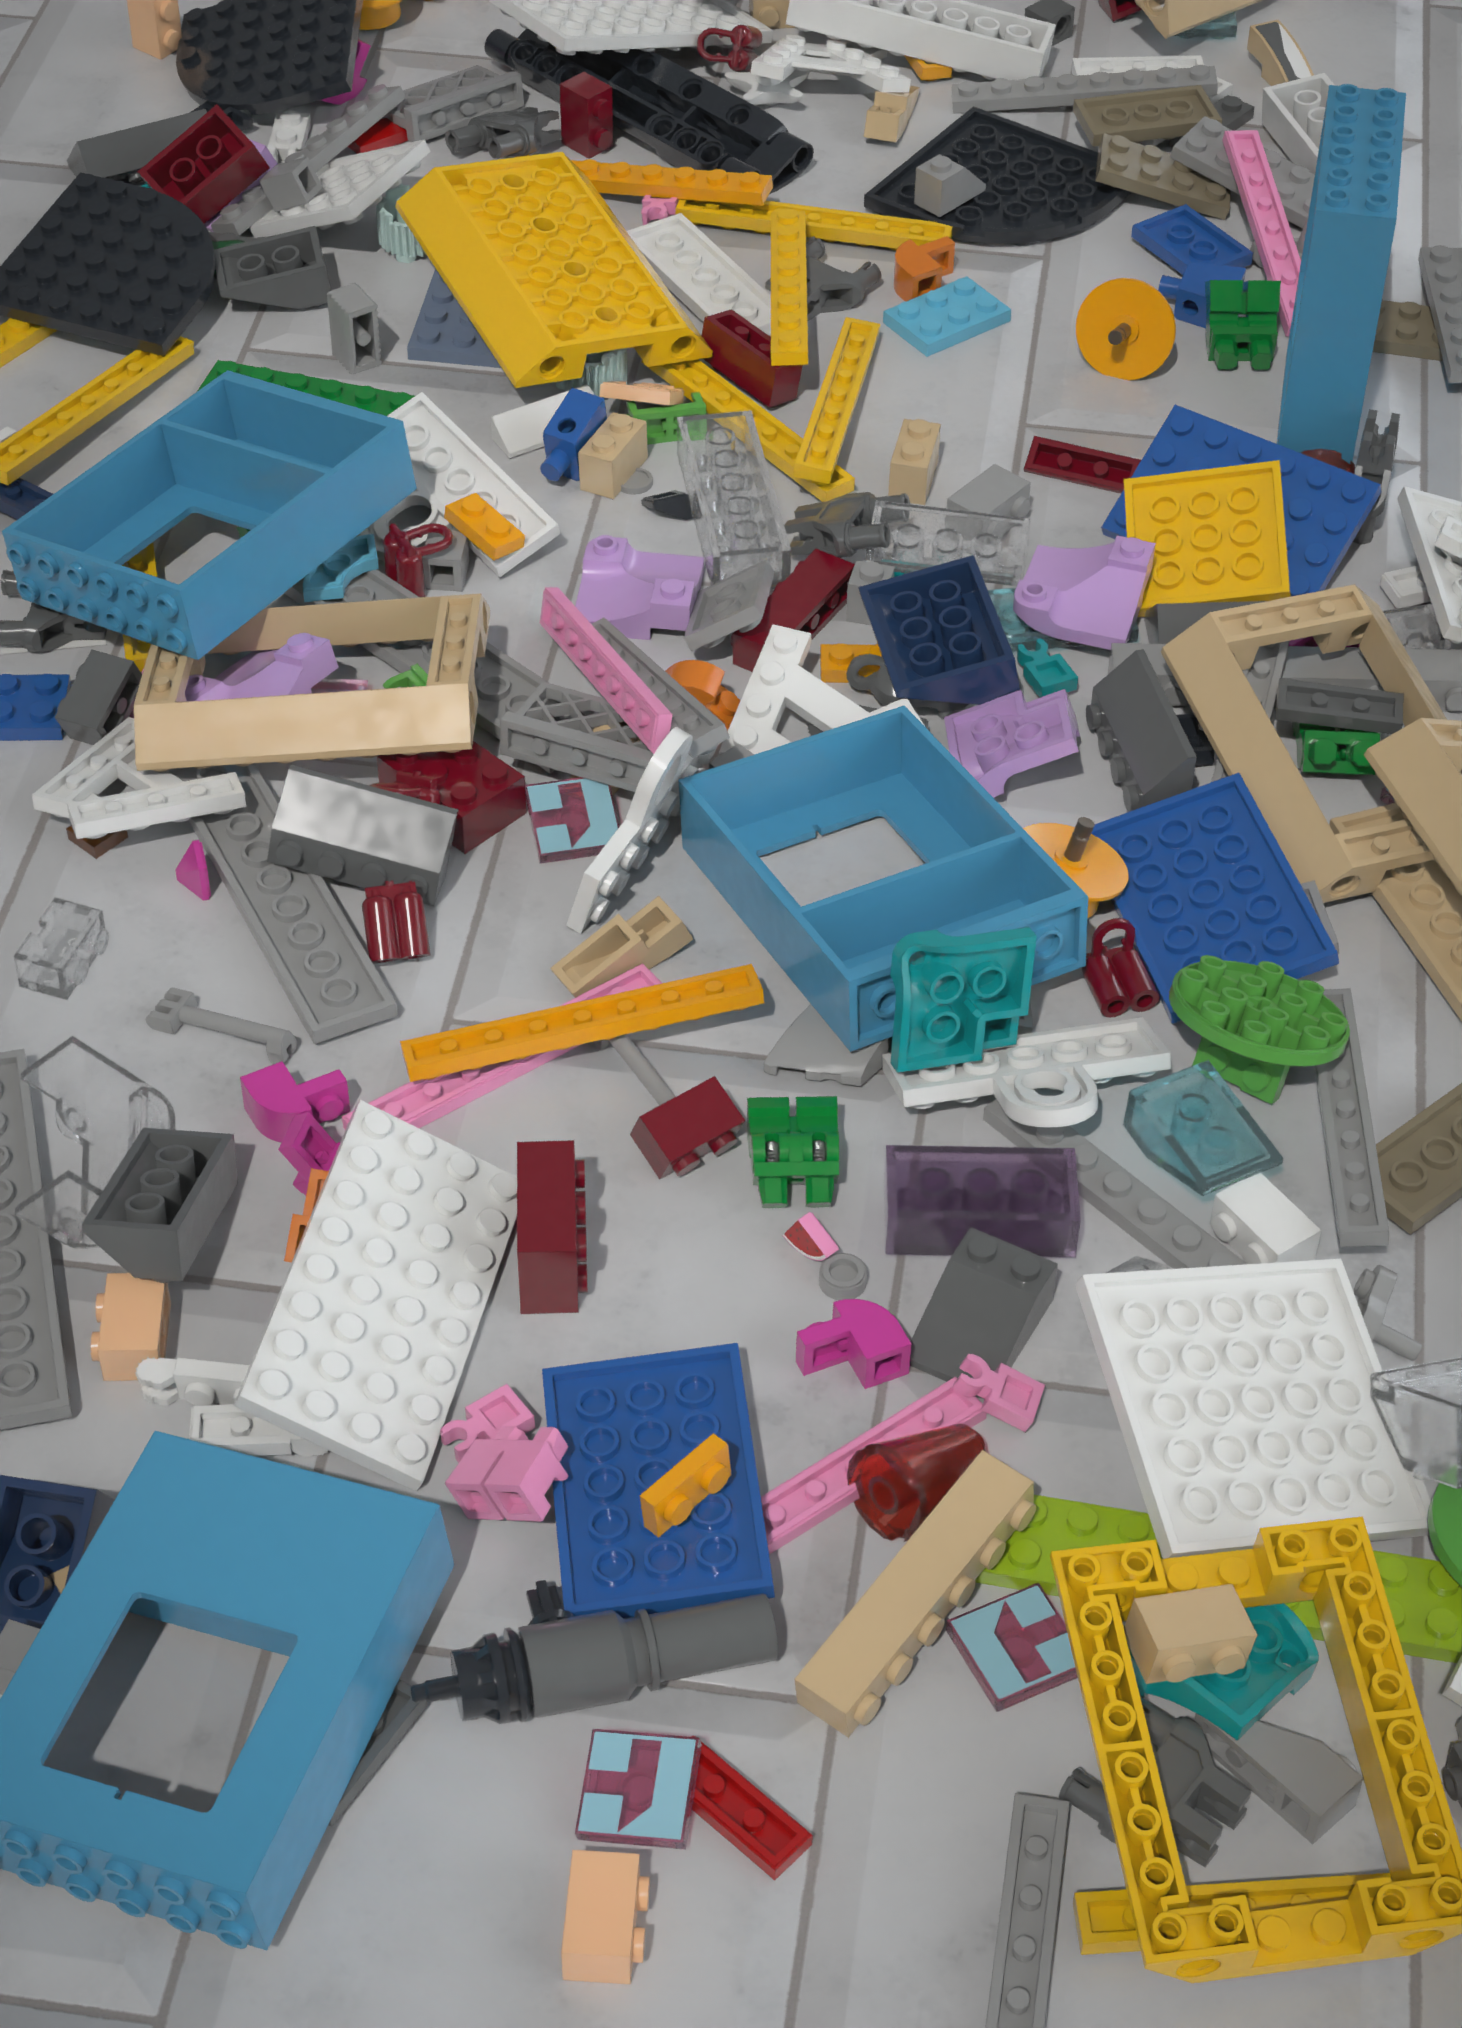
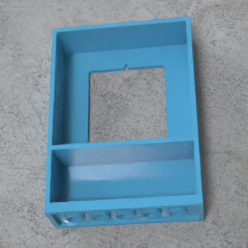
(1342, 269)
(237, 451)
(838, 951)
(258, 1559)

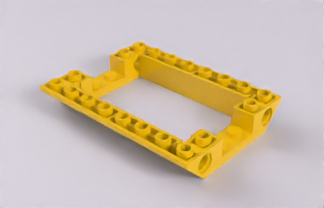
(1225, 1939)

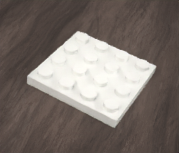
(347, 190)

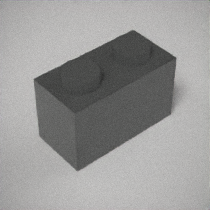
(99, 697)

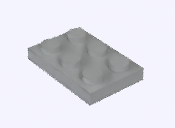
(729, 606)

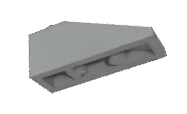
(1289, 1773)

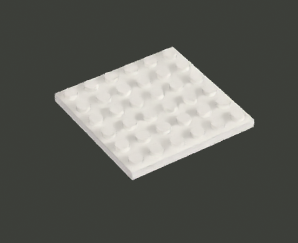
(1248, 1402)

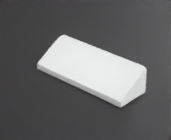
(523, 427)

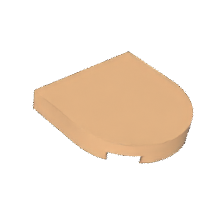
(642, 392)

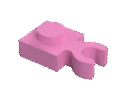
(657, 208)
(1005, 1391)
(486, 1418)

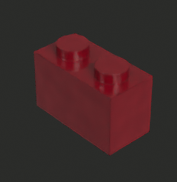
(586, 115)
(688, 1128)

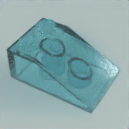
(1198, 1130)

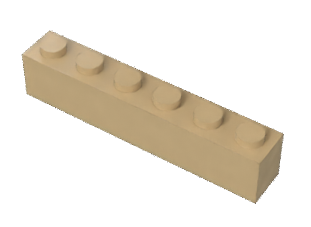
(915, 1594)

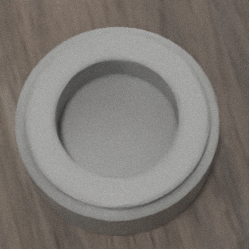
(843, 1276)

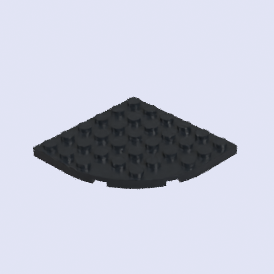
(268, 52)
(1032, 180)
(111, 266)

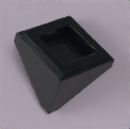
(671, 502)

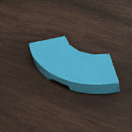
(335, 573)

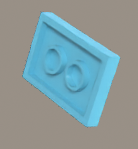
(946, 316)

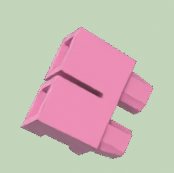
(509, 1475)

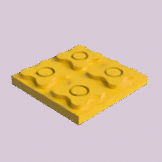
(1213, 534)

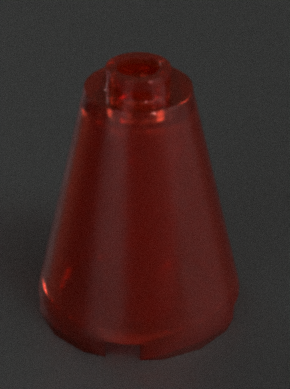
(909, 1476)

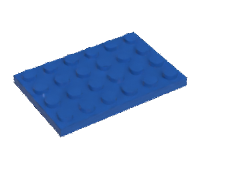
(1319, 500)
(1212, 885)
(625, 1431)

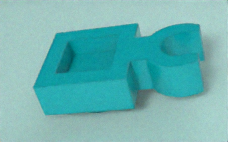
(1045, 672)

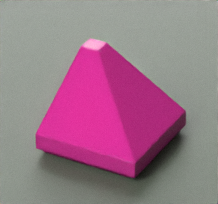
(193, 871)

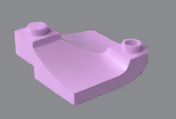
(637, 587)
(1086, 592)
(269, 672)
(1011, 736)

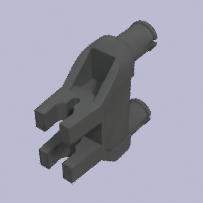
(506, 132)
(831, 288)
(1375, 464)
(841, 525)
(43, 627)
(1186, 1781)

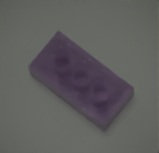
(1002, 1191)

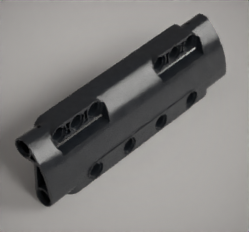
(666, 107)

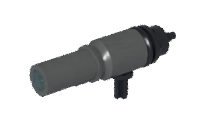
(598, 1657)

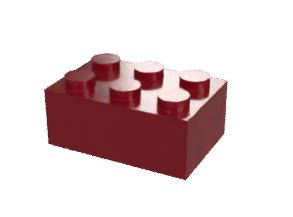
(206, 165)
(471, 780)
(547, 1227)

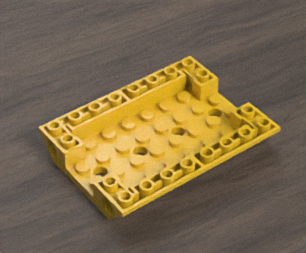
(544, 268)

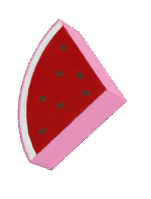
(810, 1238)

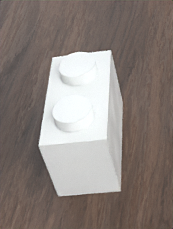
(1263, 1223)

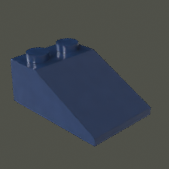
(40, 1533)

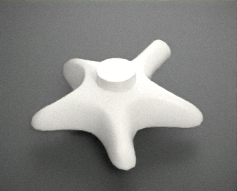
(766, 90)

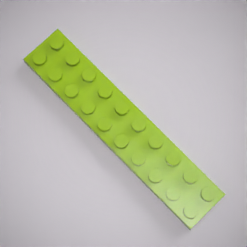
(1418, 1590)

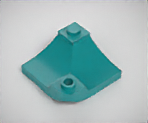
(958, 995)
(1245, 1696)

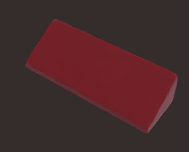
(1079, 464)

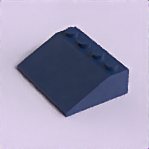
(941, 634)

